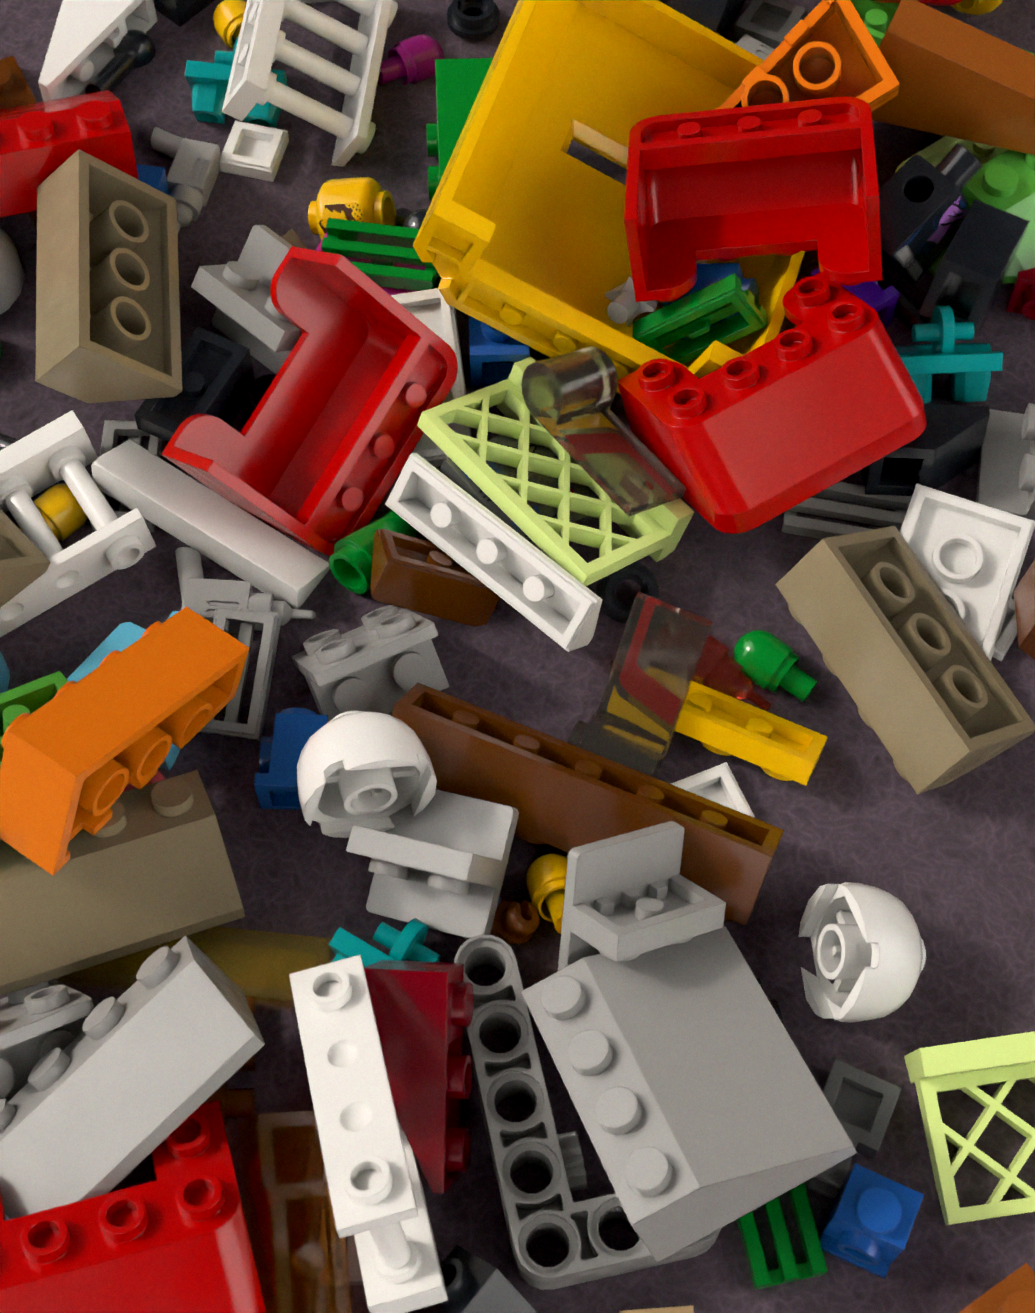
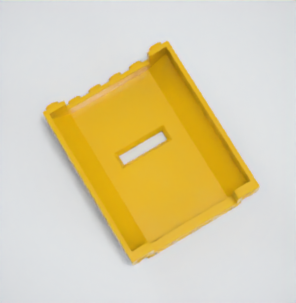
(541, 236)

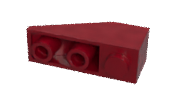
(420, 1033)

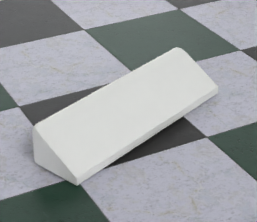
(209, 523)
(495, 554)

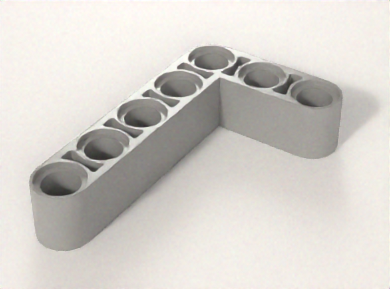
(537, 1141)

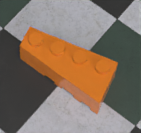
(820, 59)
(110, 731)

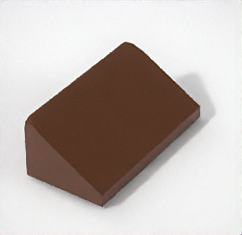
(427, 580)

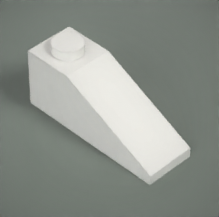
(85, 41)

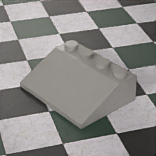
(686, 1086)

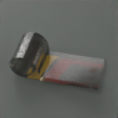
(573, 403)
(646, 686)

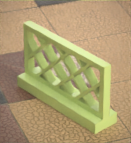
(650, 532)
(966, 1068)

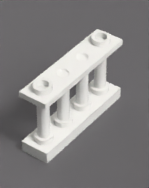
(263, 43)
(36, 463)
(363, 1146)

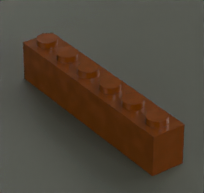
(581, 798)

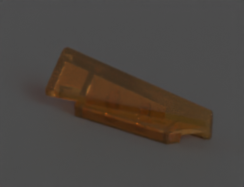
(292, 1216)

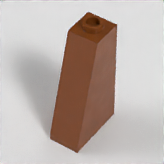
(958, 80)

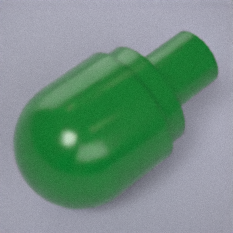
(772, 663)

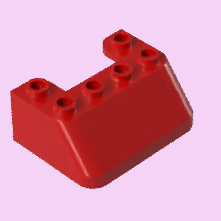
(752, 187)
(335, 413)
(782, 415)
(143, 1247)

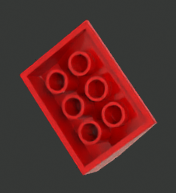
(46, 133)

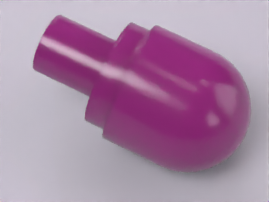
(411, 58)

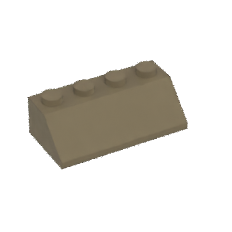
(106, 285)
(904, 656)
(129, 887)

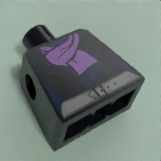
(924, 210)

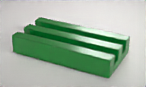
(383, 247)
(695, 315)
(788, 1269)

